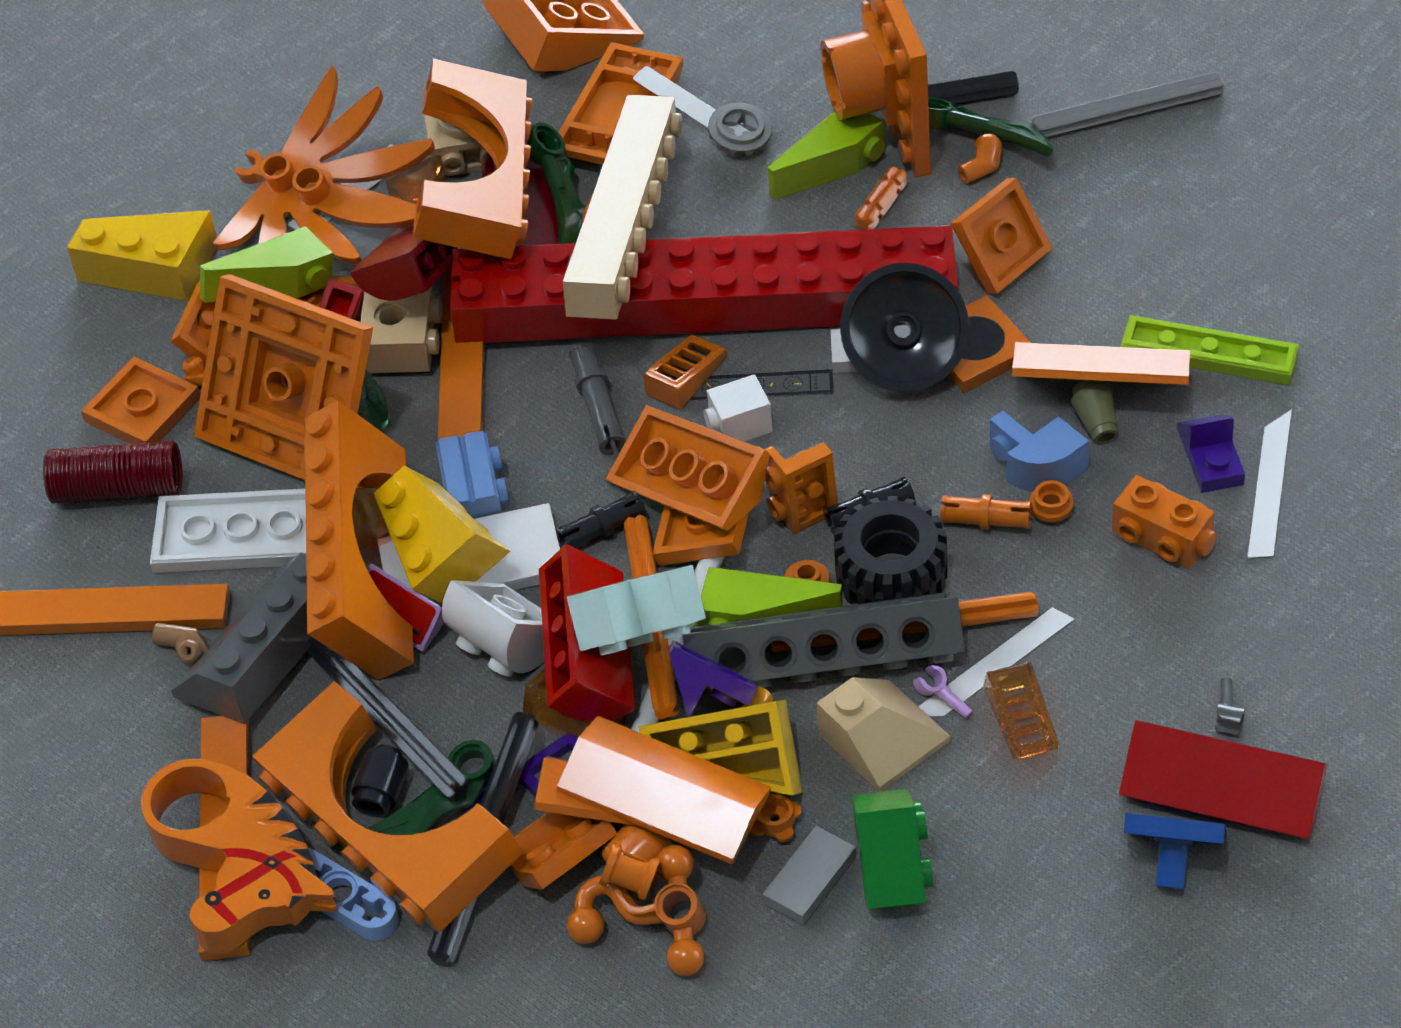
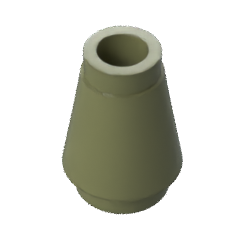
(1096, 409)

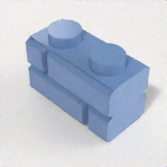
(469, 473)

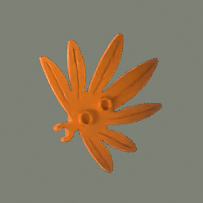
(301, 185)

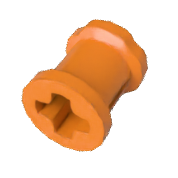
(629, 871)

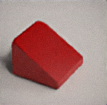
(343, 299)

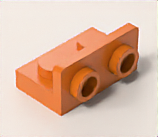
(801, 486)
(556, 845)

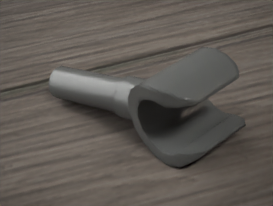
(1228, 717)

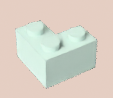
(634, 609)

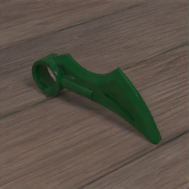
(944, 114)
(559, 177)
(432, 804)

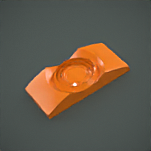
(598, 108)

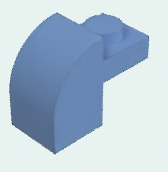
(1049, 454)

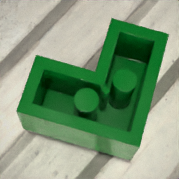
(889, 848)

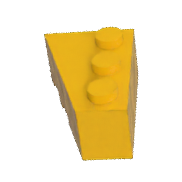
(144, 252)
(434, 534)
(744, 740)

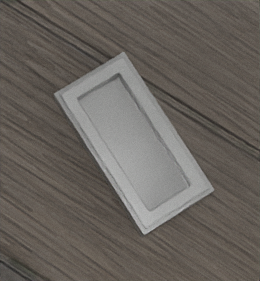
(809, 875)

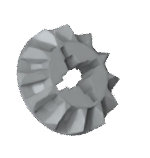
(736, 113)

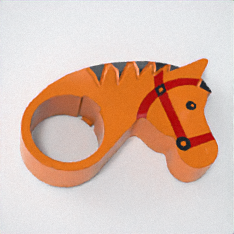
(253, 846)

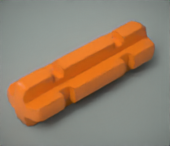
(881, 198)

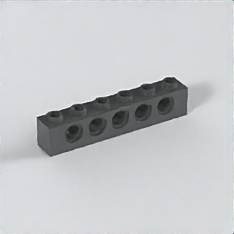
(937, 611)

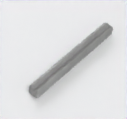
(1129, 104)

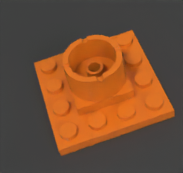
(883, 72)
(273, 367)

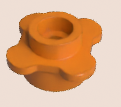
(782, 808)

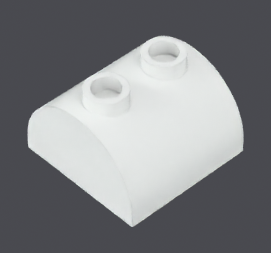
(497, 622)

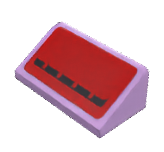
(412, 606)

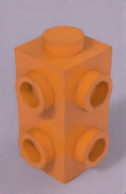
(1164, 522)

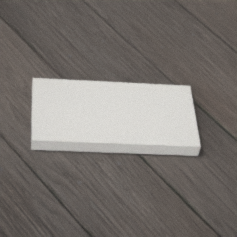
(228, 530)
(525, 532)

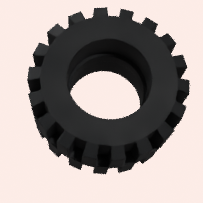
(890, 529)

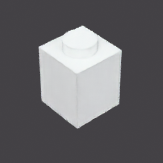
(739, 409)

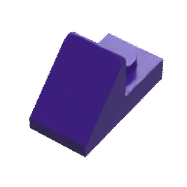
(1212, 452)
(697, 671)

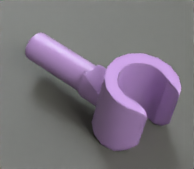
(941, 690)

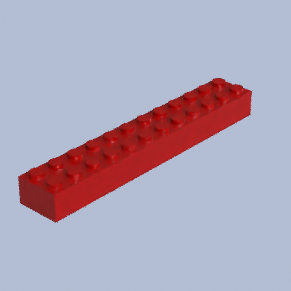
(689, 284)

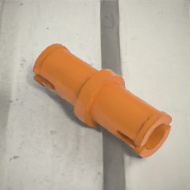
(986, 512)

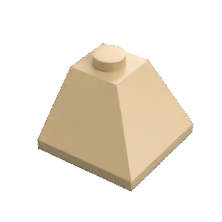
(878, 729)

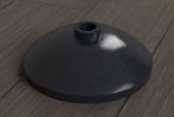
(929, 308)

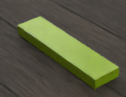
(1216, 349)

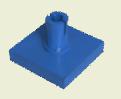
(1173, 839)

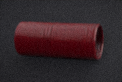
(112, 472)

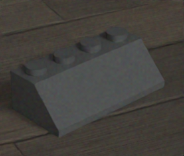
(253, 649)

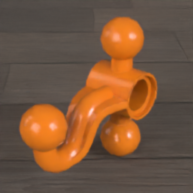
(675, 865)

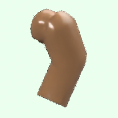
(185, 639)

